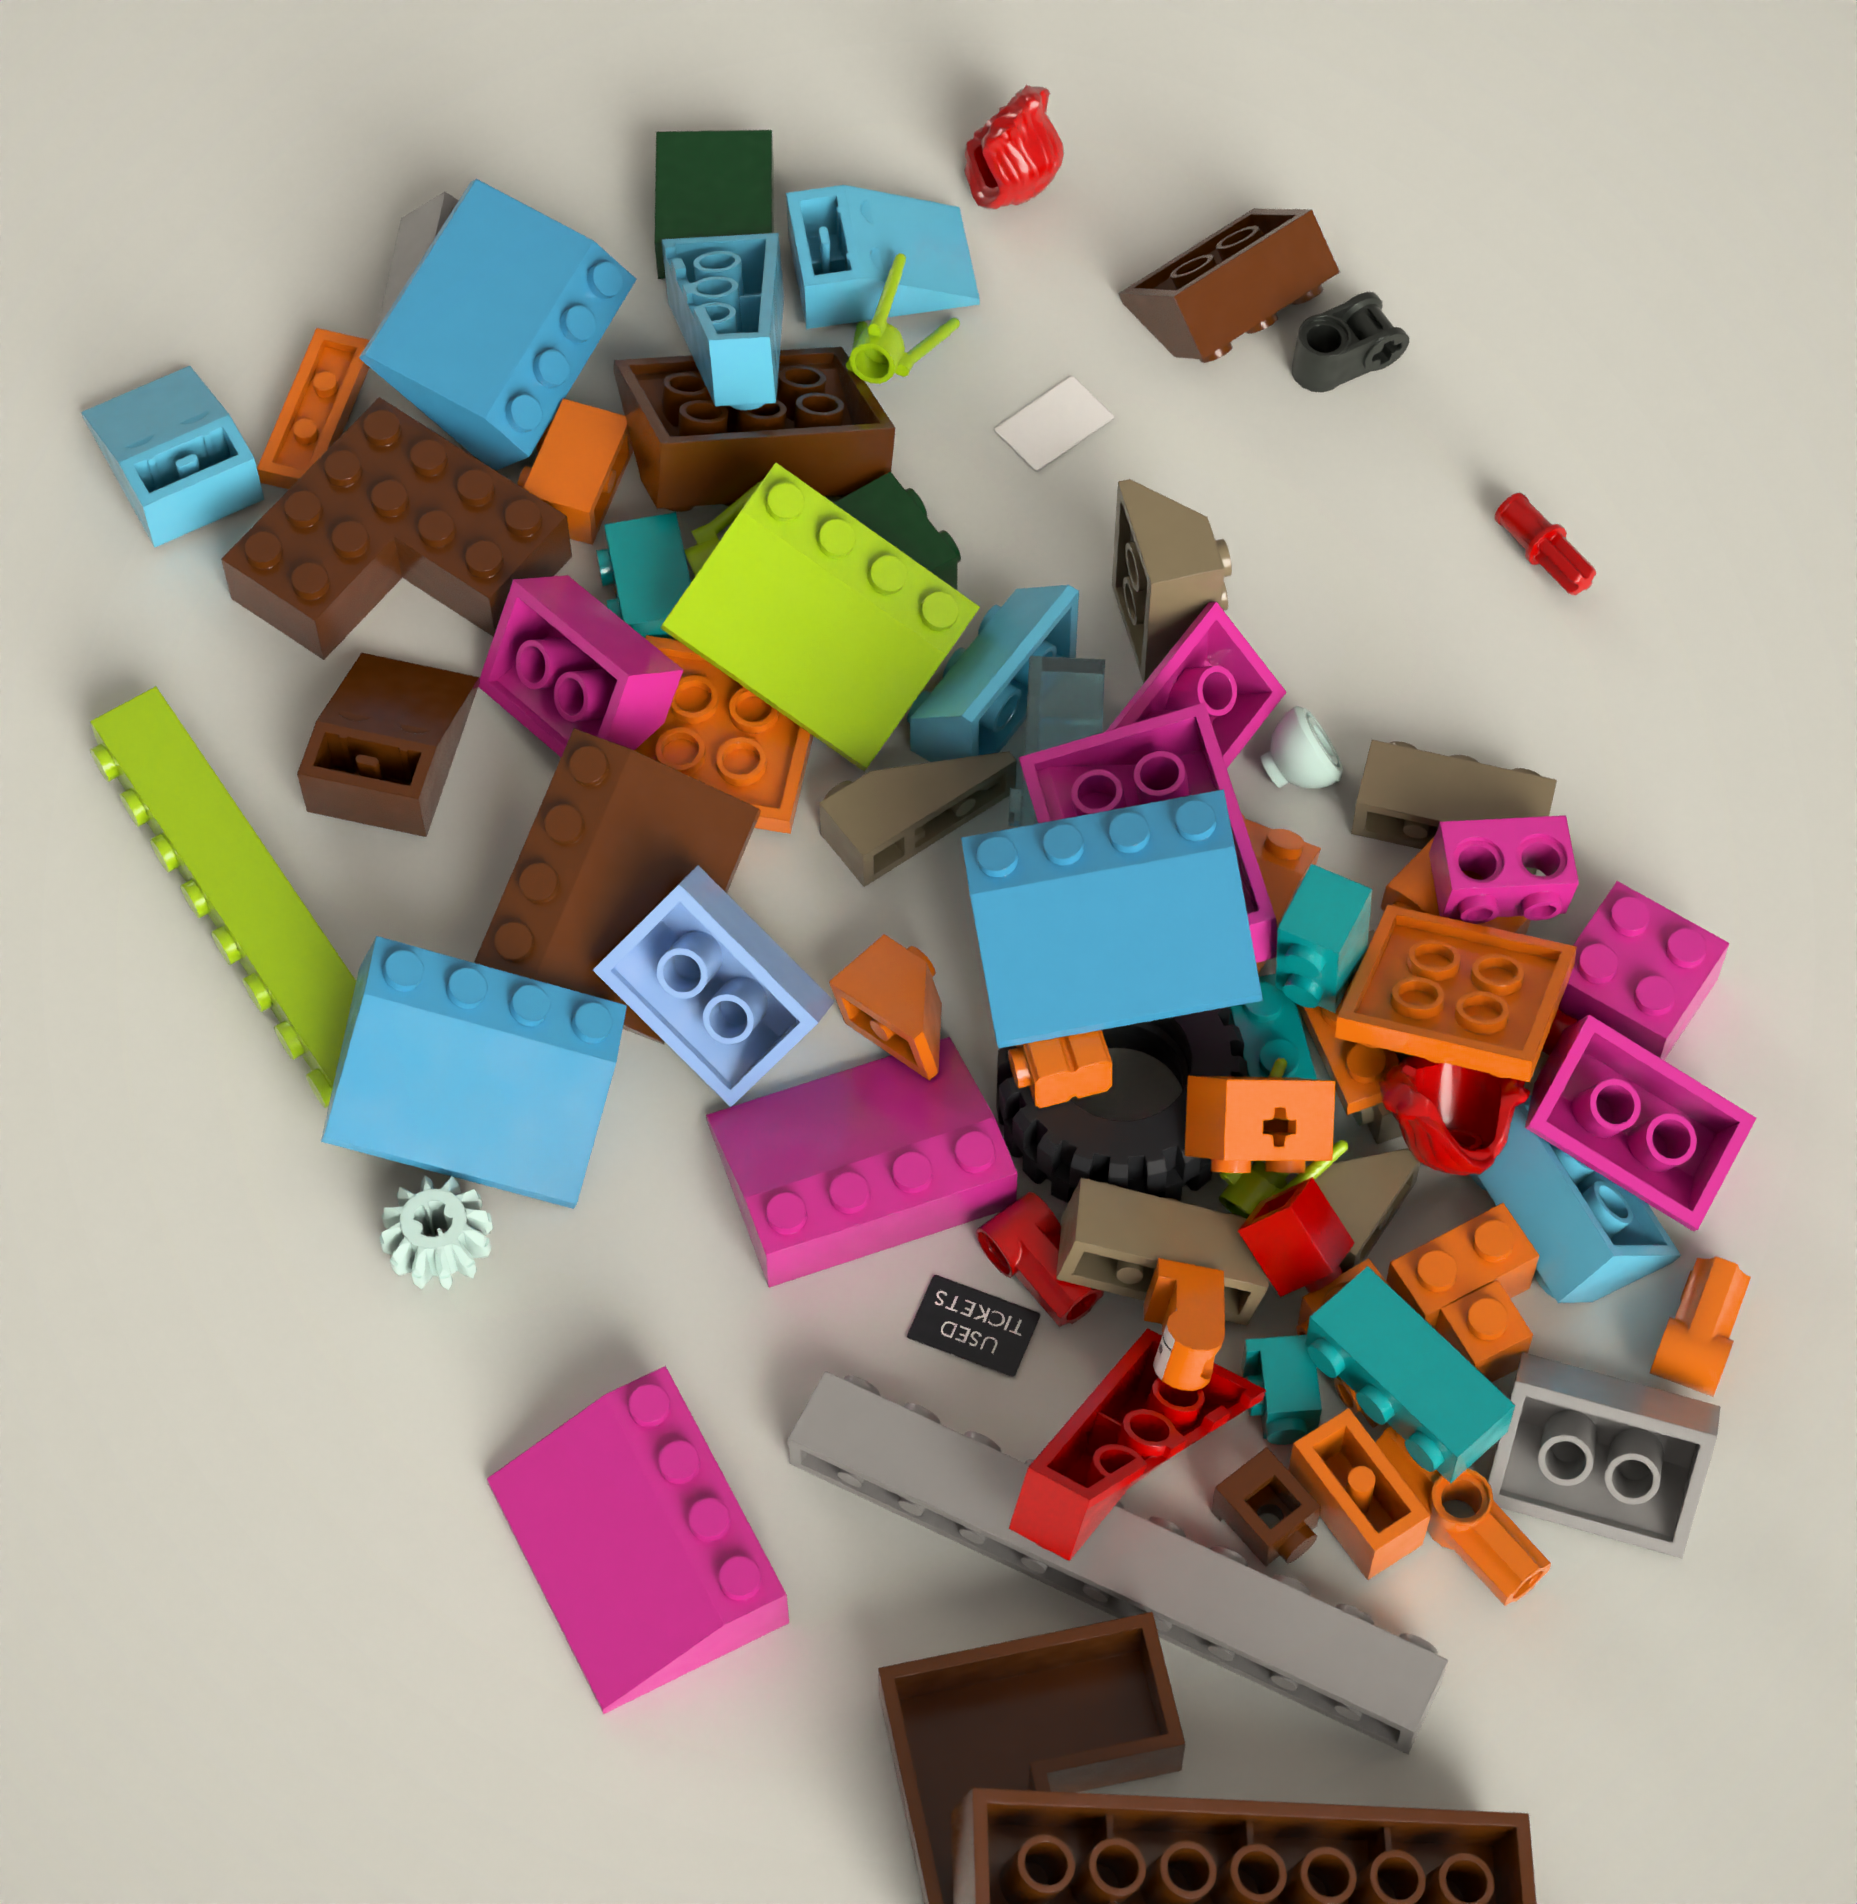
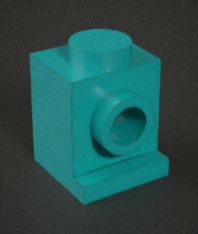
(1291, 1384)

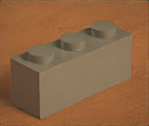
(1414, 790)
(1118, 1234)

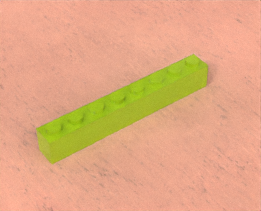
(229, 879)

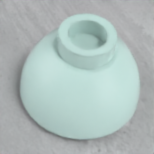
(1301, 753)

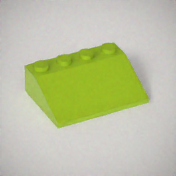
(820, 617)

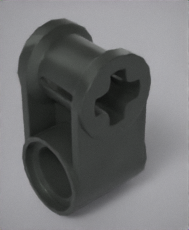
(1346, 344)

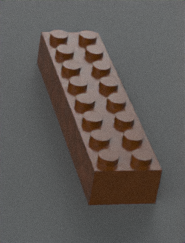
(1231, 1852)

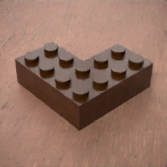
(386, 509)
(1025, 1715)

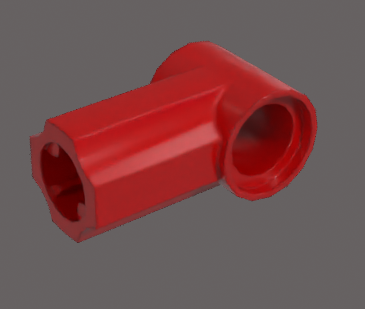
(1026, 1244)

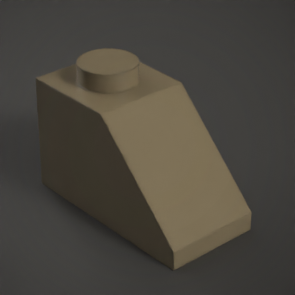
(1367, 1196)

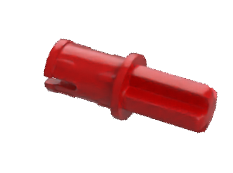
(1545, 544)

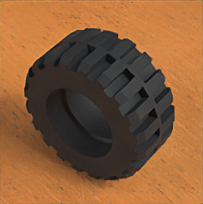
(1136, 1155)

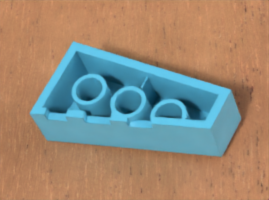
(729, 312)

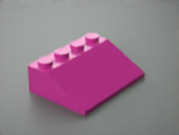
(1144, 765)
(862, 1163)
(638, 1542)

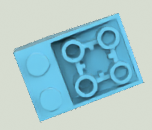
(847, 244)
(175, 455)

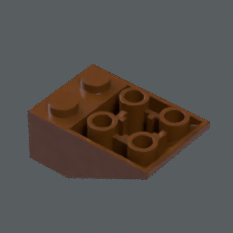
(386, 744)

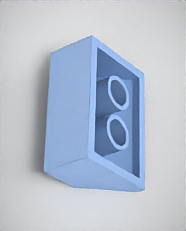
(714, 986)

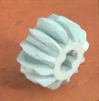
(438, 1254)

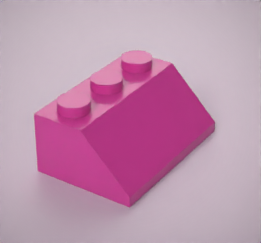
(577, 665)
(1212, 667)
(1637, 1120)

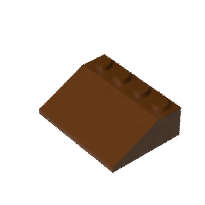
(702, 454)
(602, 857)

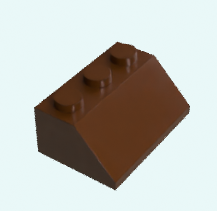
(1233, 282)

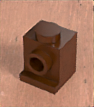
(1268, 1488)

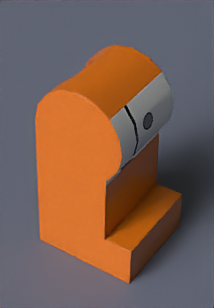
(1192, 1316)

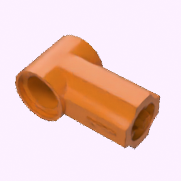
(1698, 1337)

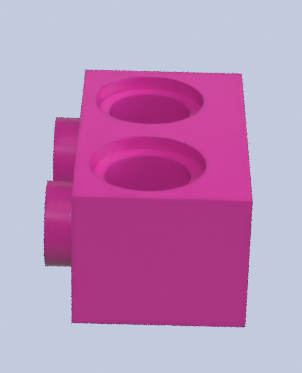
(1500, 854)

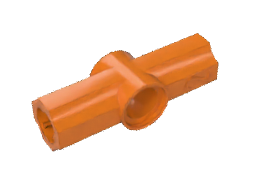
(1485, 1541)

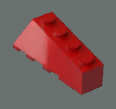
(1115, 1441)

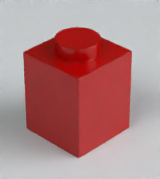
(1297, 1238)

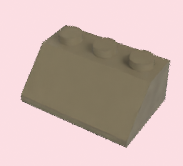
(1163, 570)

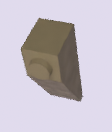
(908, 808)

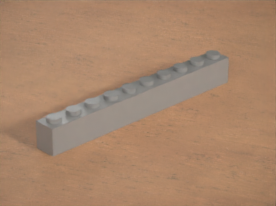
(1127, 1566)

